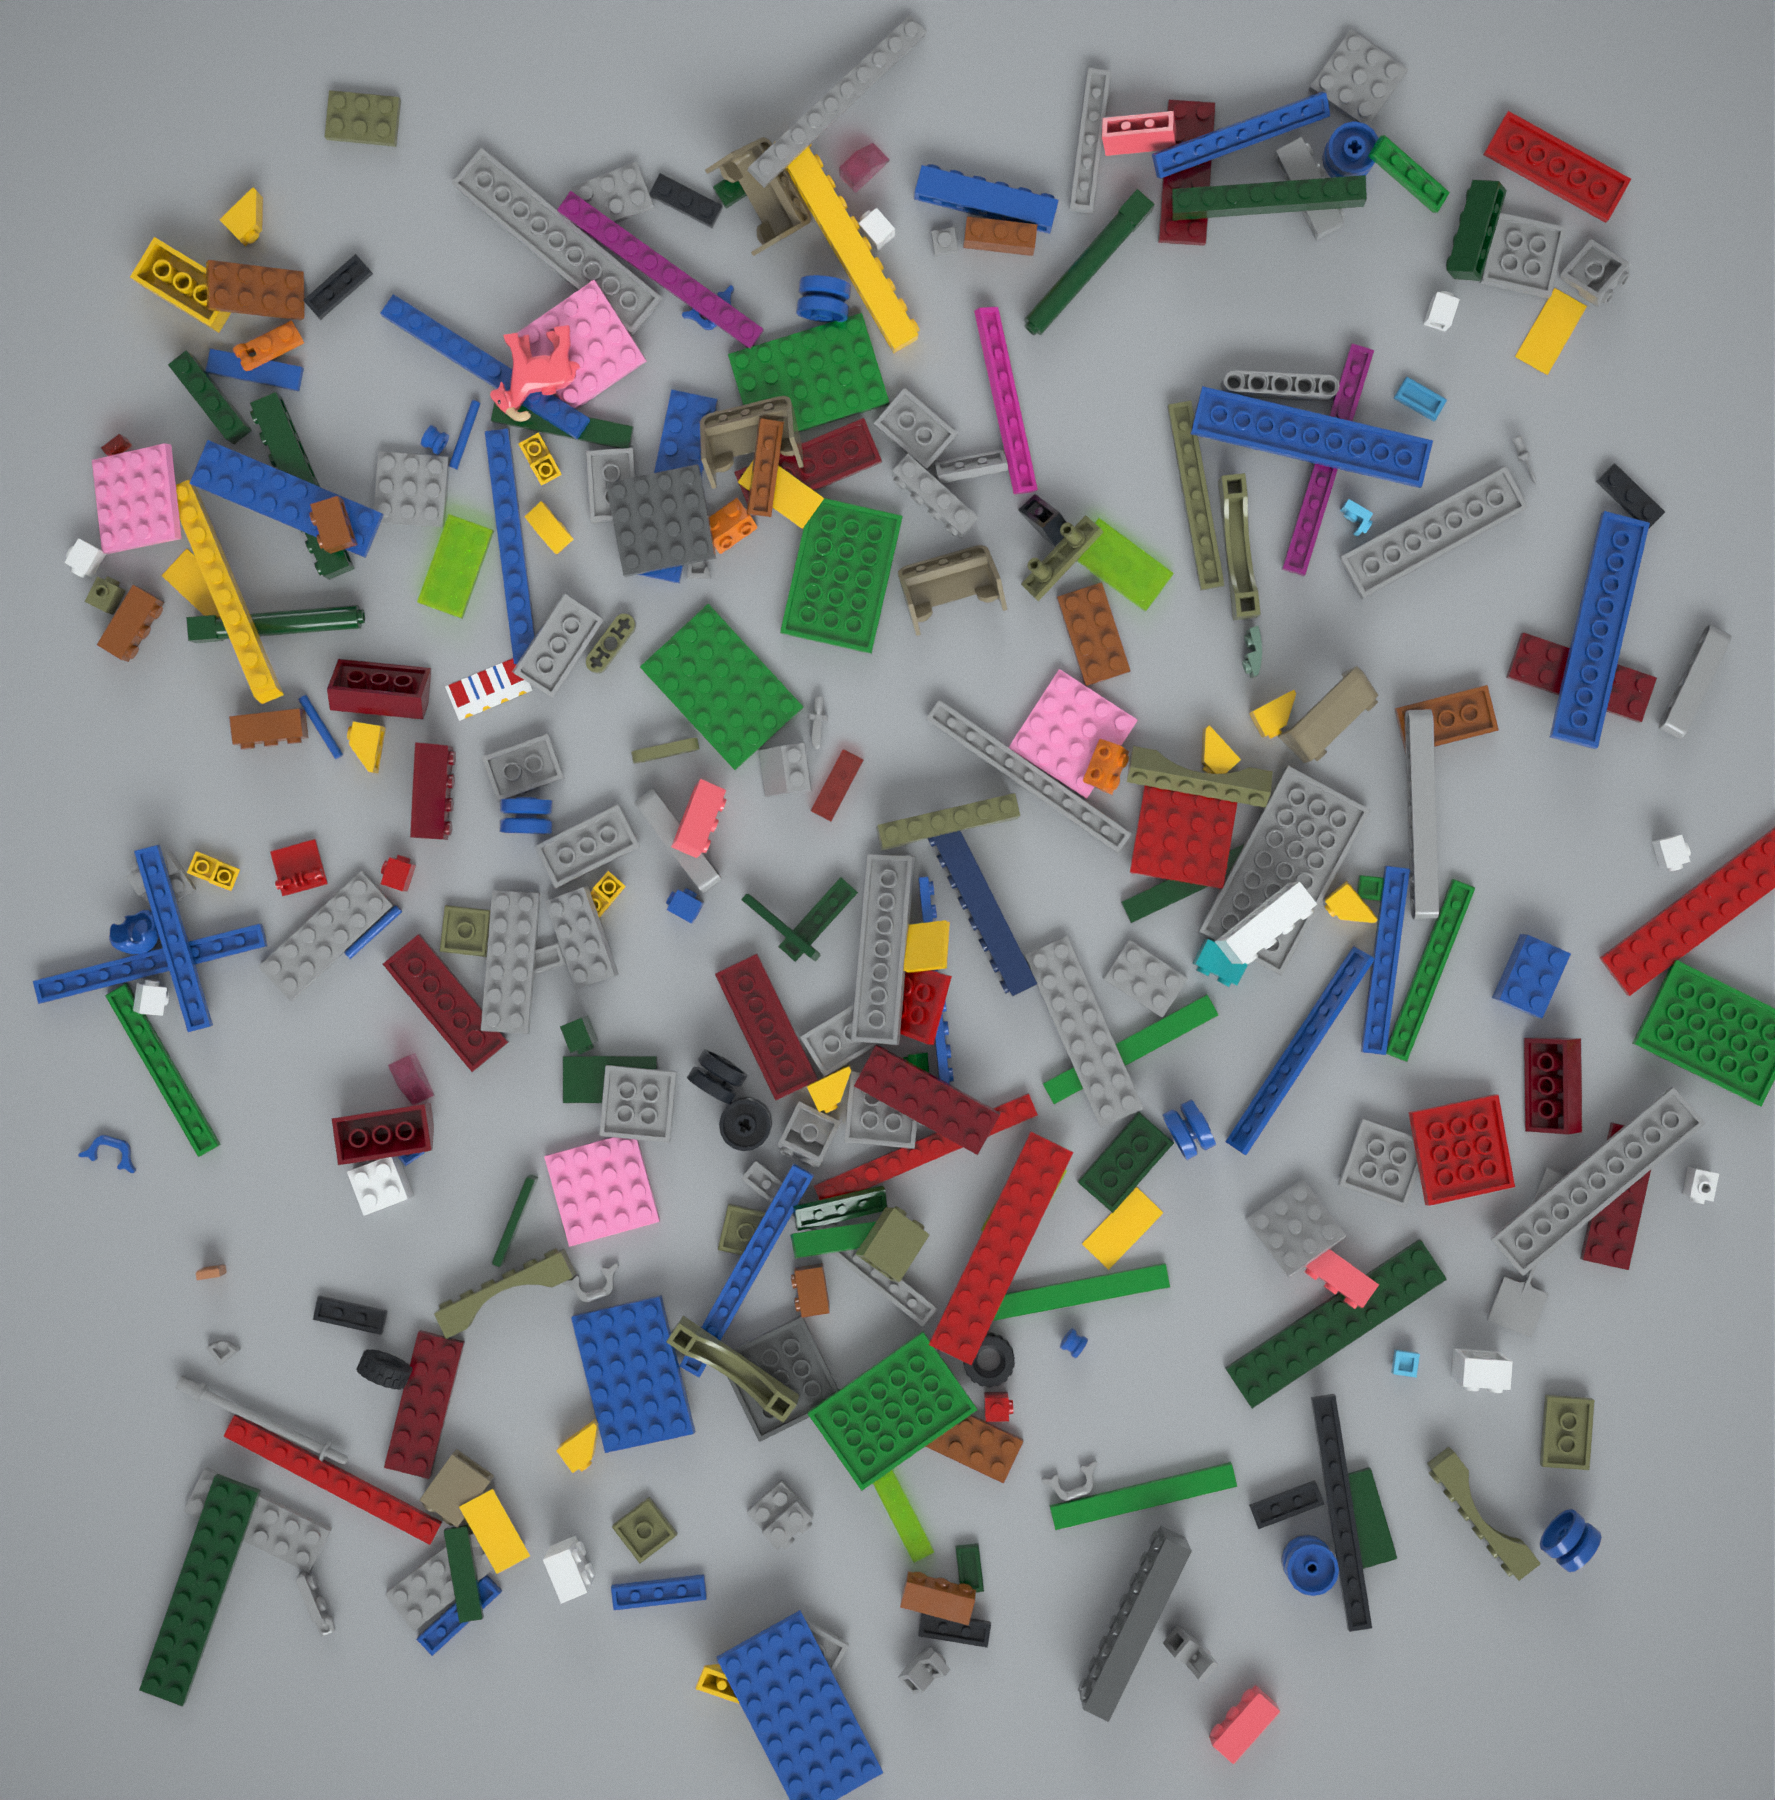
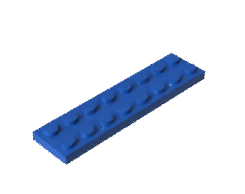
(681, 447)
(276, 493)

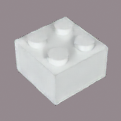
(380, 1184)
(1482, 1370)
(569, 1569)

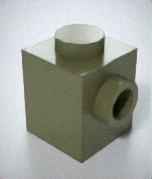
(105, 594)

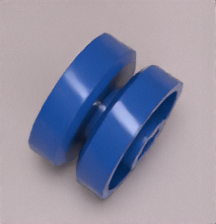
(1349, 150)
(823, 298)
(526, 814)
(1187, 1130)
(1570, 1540)
(1310, 1579)

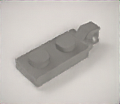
(316, 1605)

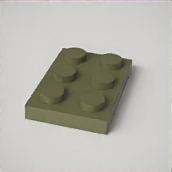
(362, 118)
(1567, 1432)

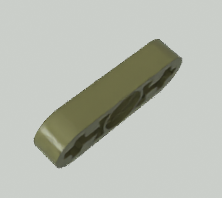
(620, 643)
(665, 750)

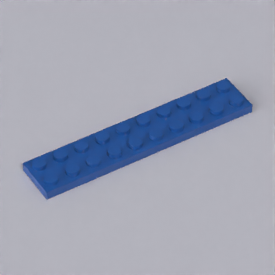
(1311, 437)
(1599, 630)

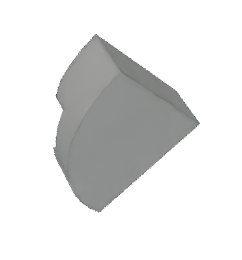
(698, 571)
(222, 1350)

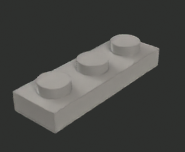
(971, 466)

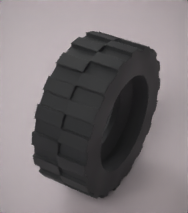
(384, 1369)
(1002, 1372)

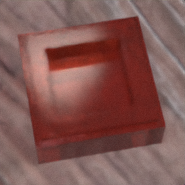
(116, 446)

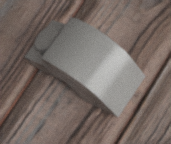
(1191, 1652)
(924, 1670)

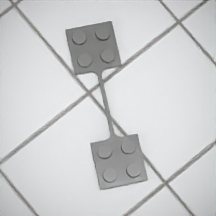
(1518, 1303)

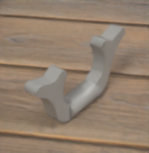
(596, 1294)
(1076, 1492)

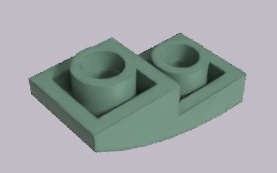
(1253, 660)

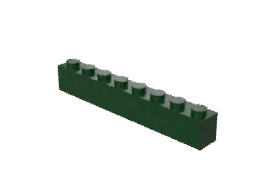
(1269, 197)
(291, 458)

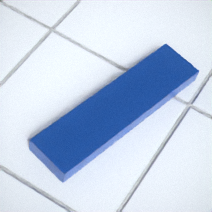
(269, 373)
(658, 1592)
(448, 1623)

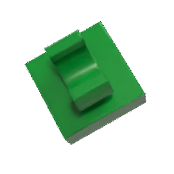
(919, 1060)

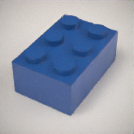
(1531, 975)

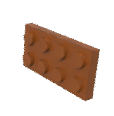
(255, 290)
(1093, 634)
(1456, 715)
(979, 1447)

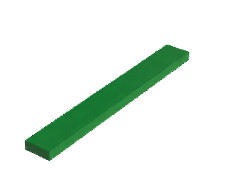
(1429, 970)
(1141, 1043)
(163, 1071)
(1083, 1291)
(1143, 1496)

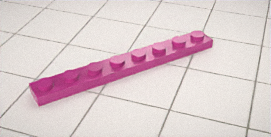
(1005, 400)

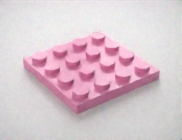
(597, 343)
(136, 499)
(1066, 730)
(602, 1189)

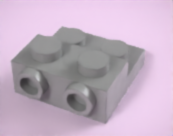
(1596, 273)
(179, 879)
(808, 1135)
(781, 1515)

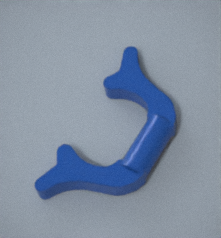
(706, 324)
(122, 1145)

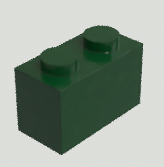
(579, 1035)

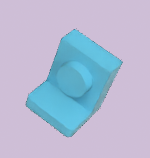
(1354, 513)

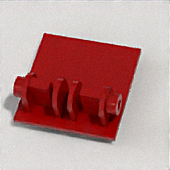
(298, 868)

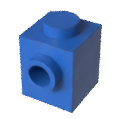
(684, 904)

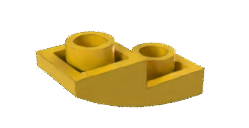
(540, 459)
(548, 527)
(213, 870)
(606, 892)

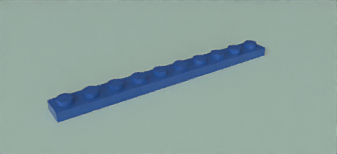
(480, 364)
(510, 540)
(146, 964)
(1300, 1050)
(943, 1051)
(752, 1259)

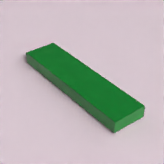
(1408, 174)
(830, 1239)

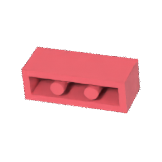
(1139, 133)
(699, 819)
(1342, 1278)
(1243, 1724)

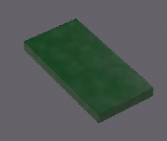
(586, 1074)
(1125, 1162)
(1371, 1523)

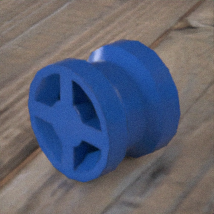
(434, 439)
(1073, 1343)

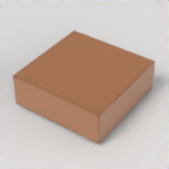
(211, 1272)

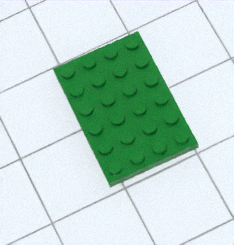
(823, 371)
(841, 575)
(721, 687)
(1712, 1032)
(892, 1411)

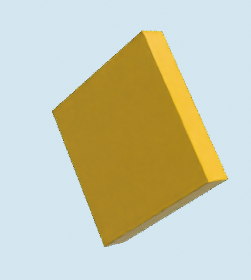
(927, 946)

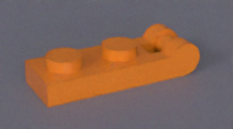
(268, 346)

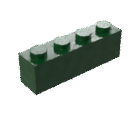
(1476, 230)
(209, 397)

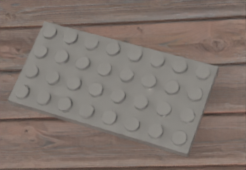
(1295, 839)

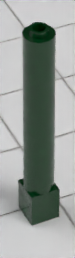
(1125, 222)
(211, 628)

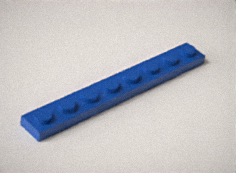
(1241, 135)
(173, 938)
(1386, 960)

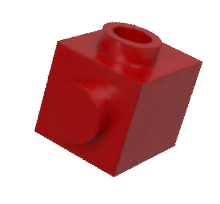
(397, 873)
(997, 1406)

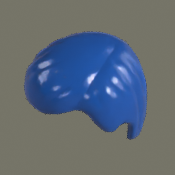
(135, 934)

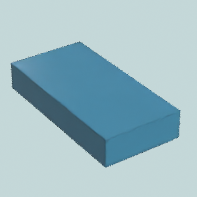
(1420, 399)

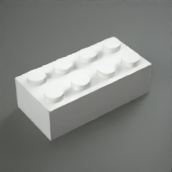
(1266, 923)

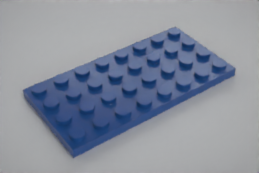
(799, 1712)

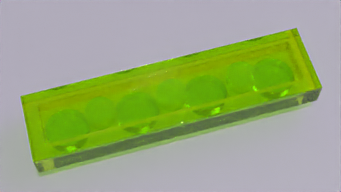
(903, 1516)

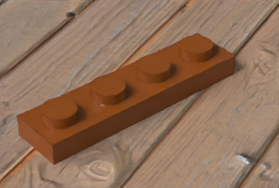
(765, 467)

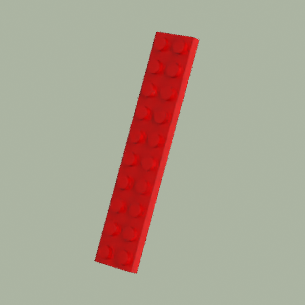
(1694, 916)
(1000, 1248)

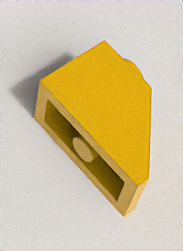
(245, 217)
(1273, 715)
(367, 744)
(1216, 754)
(1348, 905)
(829, 1089)
(580, 1447)
(714, 1682)

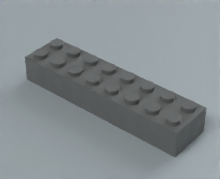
(1133, 1623)

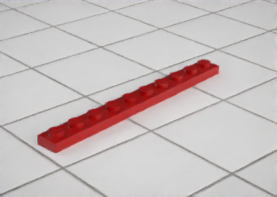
(925, 1150)
(333, 1479)

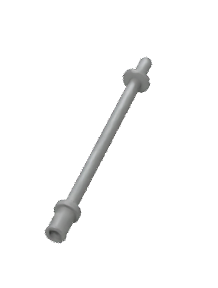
(201, 1392)

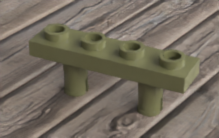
(1062, 557)

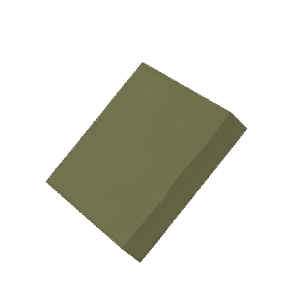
(465, 931)
(739, 1228)
(644, 1530)

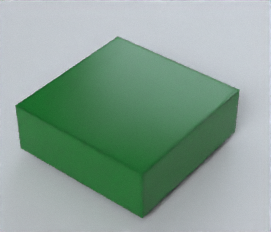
(1370, 887)

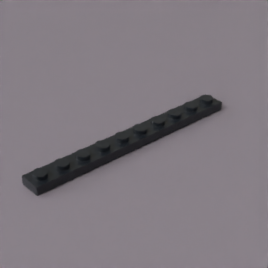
(1341, 1512)

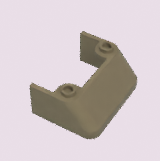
(777, 204)
(735, 430)
(950, 579)
(1330, 716)

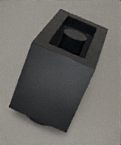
(1043, 519)

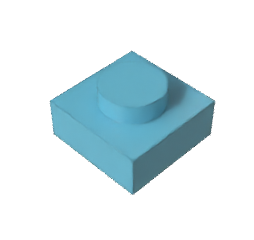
(1405, 1363)

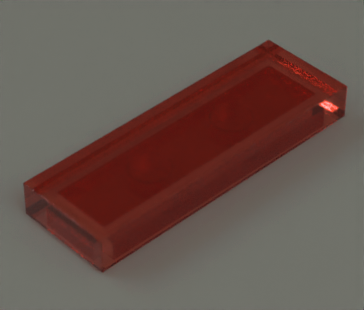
(837, 785)

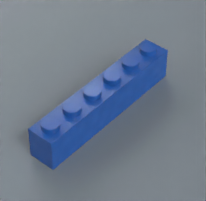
(985, 198)

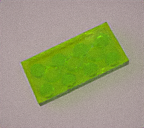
(455, 566)
(1125, 567)

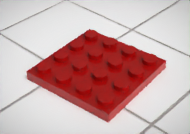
(1183, 837)
(1461, 1149)

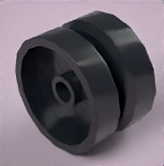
(716, 1079)
(743, 1137)

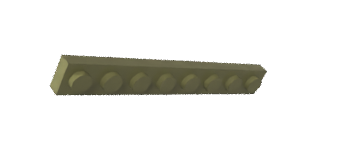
(1195, 496)

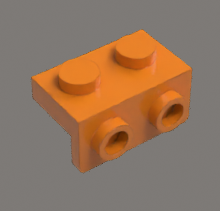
(730, 525)
(1106, 766)

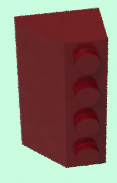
(379, 689)
(432, 791)
(1553, 1085)
(383, 1134)

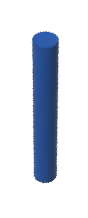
(464, 434)
(320, 726)
(373, 931)

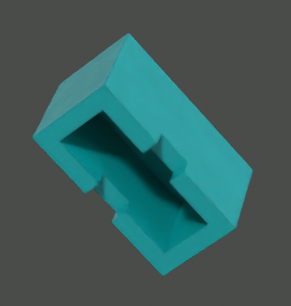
(1214, 961)

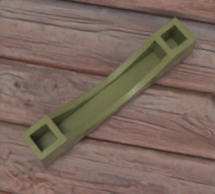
(1241, 576)
(1245, 786)
(947, 821)
(548, 1272)
(704, 1347)
(1454, 1475)

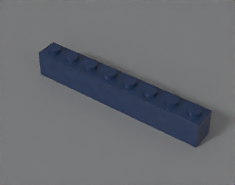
(984, 912)

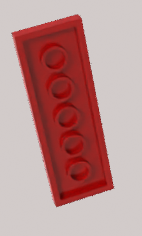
(1557, 166)

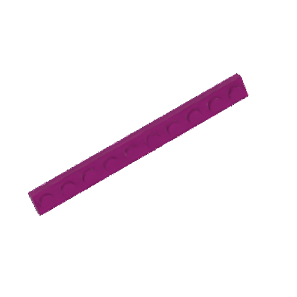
(660, 270)
(1323, 477)

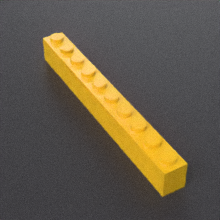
(852, 250)
(226, 594)

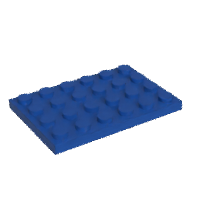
(633, 1374)

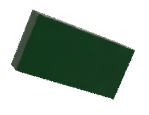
(970, 1566)

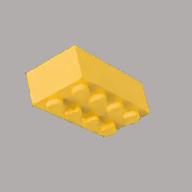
(177, 282)

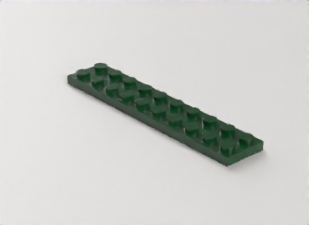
(1334, 1325)
(200, 1589)

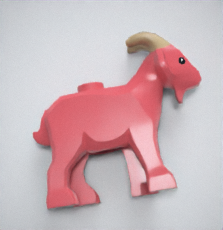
(535, 373)

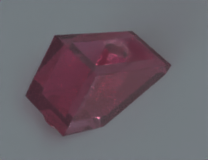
(862, 166)
(411, 1079)

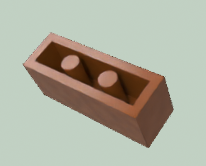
(1000, 236)
(131, 623)
(269, 728)
(938, 1597)

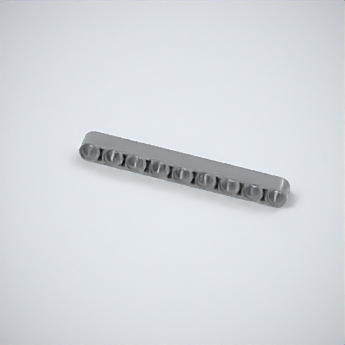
(1421, 814)

